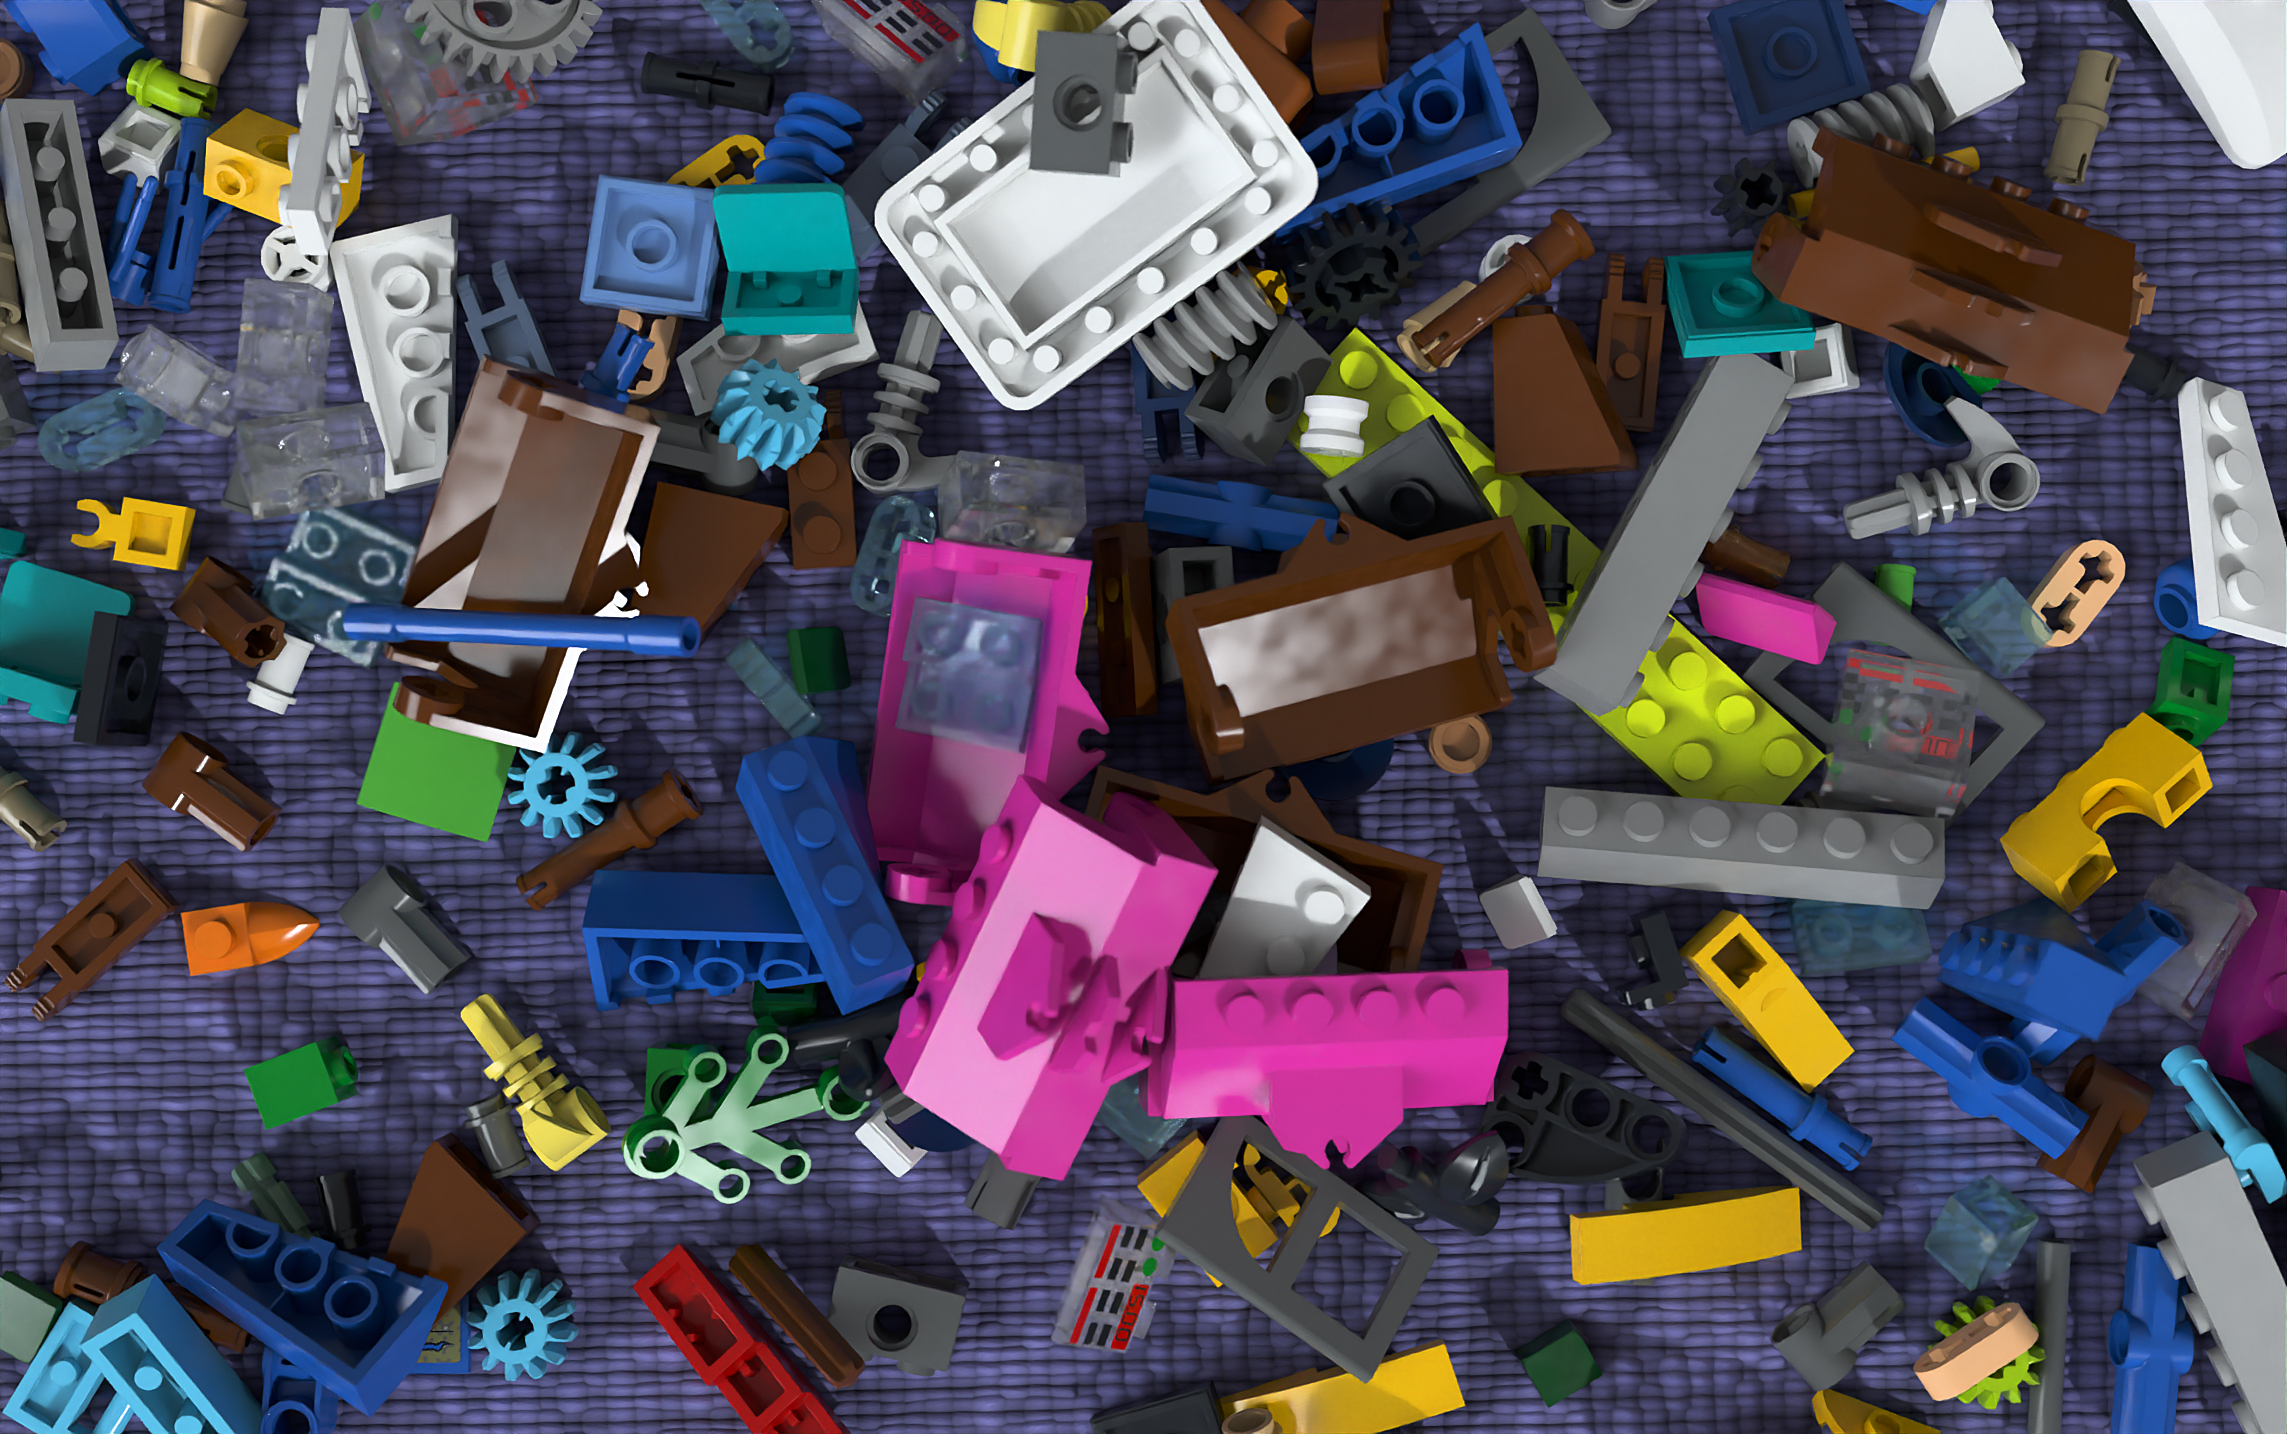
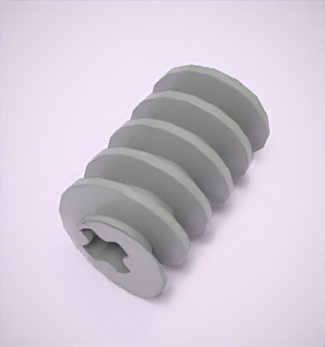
(1897, 112)
(1206, 328)

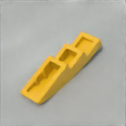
(1685, 1234)
(1333, 1401)

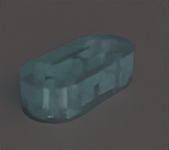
(735, 29)
(107, 443)
(881, 550)
(774, 689)

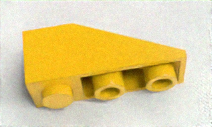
(1766, 998)

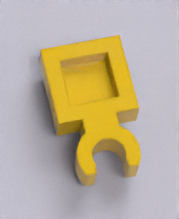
(143, 533)

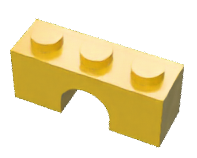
(2135, 771)

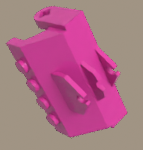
(940, 795)
(1050, 973)
(1329, 1050)

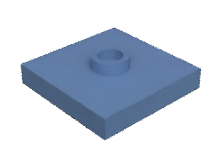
(652, 248)

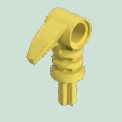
(1015, 25)
(554, 1122)

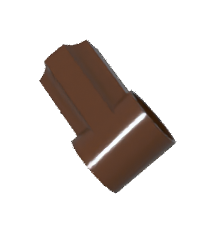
(224, 608)
(197, 782)
(2115, 1107)

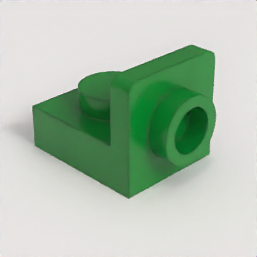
(2192, 690)

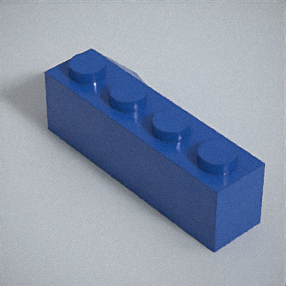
(82, 39)
(1412, 136)
(820, 842)
(689, 933)
(2034, 968)
(323, 1309)

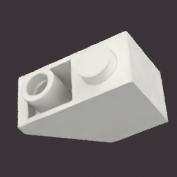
(1964, 61)

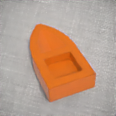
(244, 935)

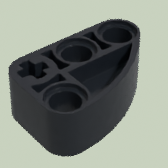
(1558, 1141)

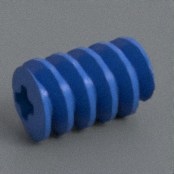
(807, 140)

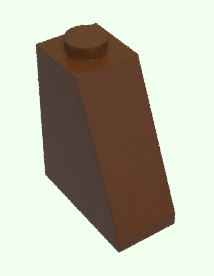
(1552, 401)
(703, 552)
(457, 1222)

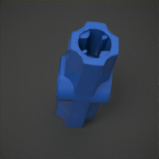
(1233, 514)
(2138, 947)
(1990, 1077)
(2149, 1344)

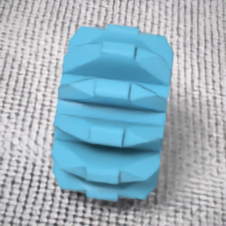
(768, 414)
(580, 798)
(513, 1347)

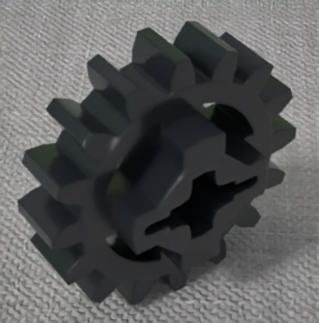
(1351, 266)

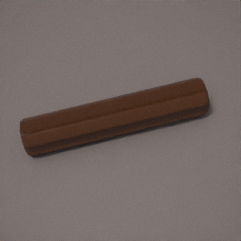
(797, 1316)

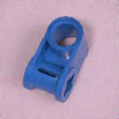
(292, 1388)

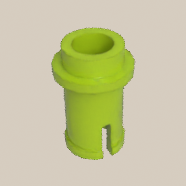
(161, 87)

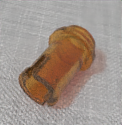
(1747, 557)

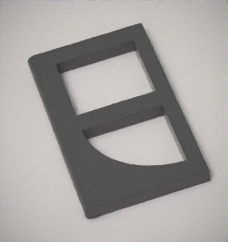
(1562, 131)
(1872, 615)
(1205, 1232)

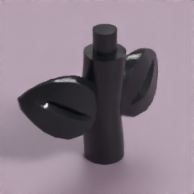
(856, 1039)
(1453, 1189)

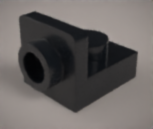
(1654, 949)

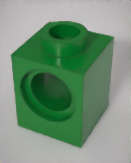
(664, 1062)
(302, 1081)

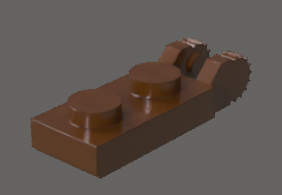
(1631, 342)
(824, 498)
(94, 936)

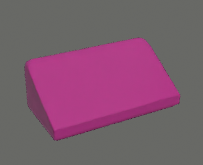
(1764, 618)

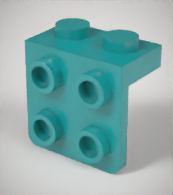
(787, 259)
(48, 635)

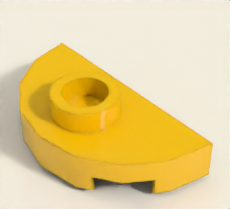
(1854, 1416)

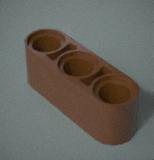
(1351, 45)

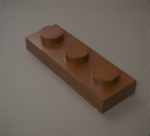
(1125, 620)

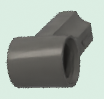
(692, 448)
(392, 916)
(1824, 1336)

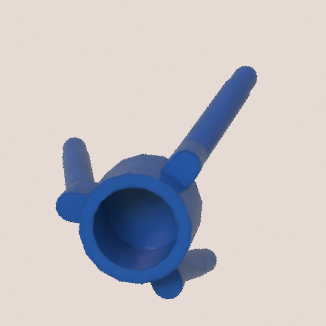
(128, 265)

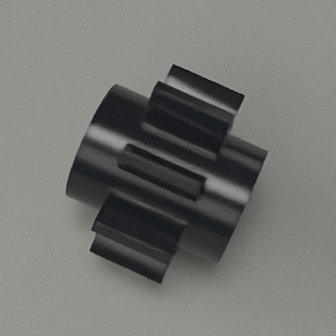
(1733, 202)

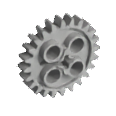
(526, 36)

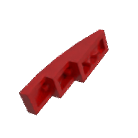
(733, 1349)

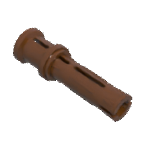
(1525, 271)
(634, 825)
(103, 1278)

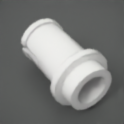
(280, 676)

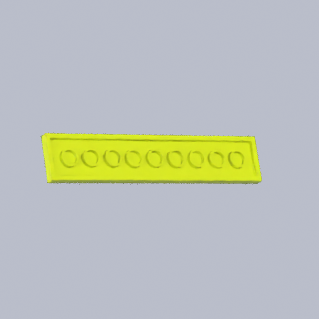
(1692, 715)

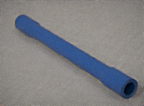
(640, 634)

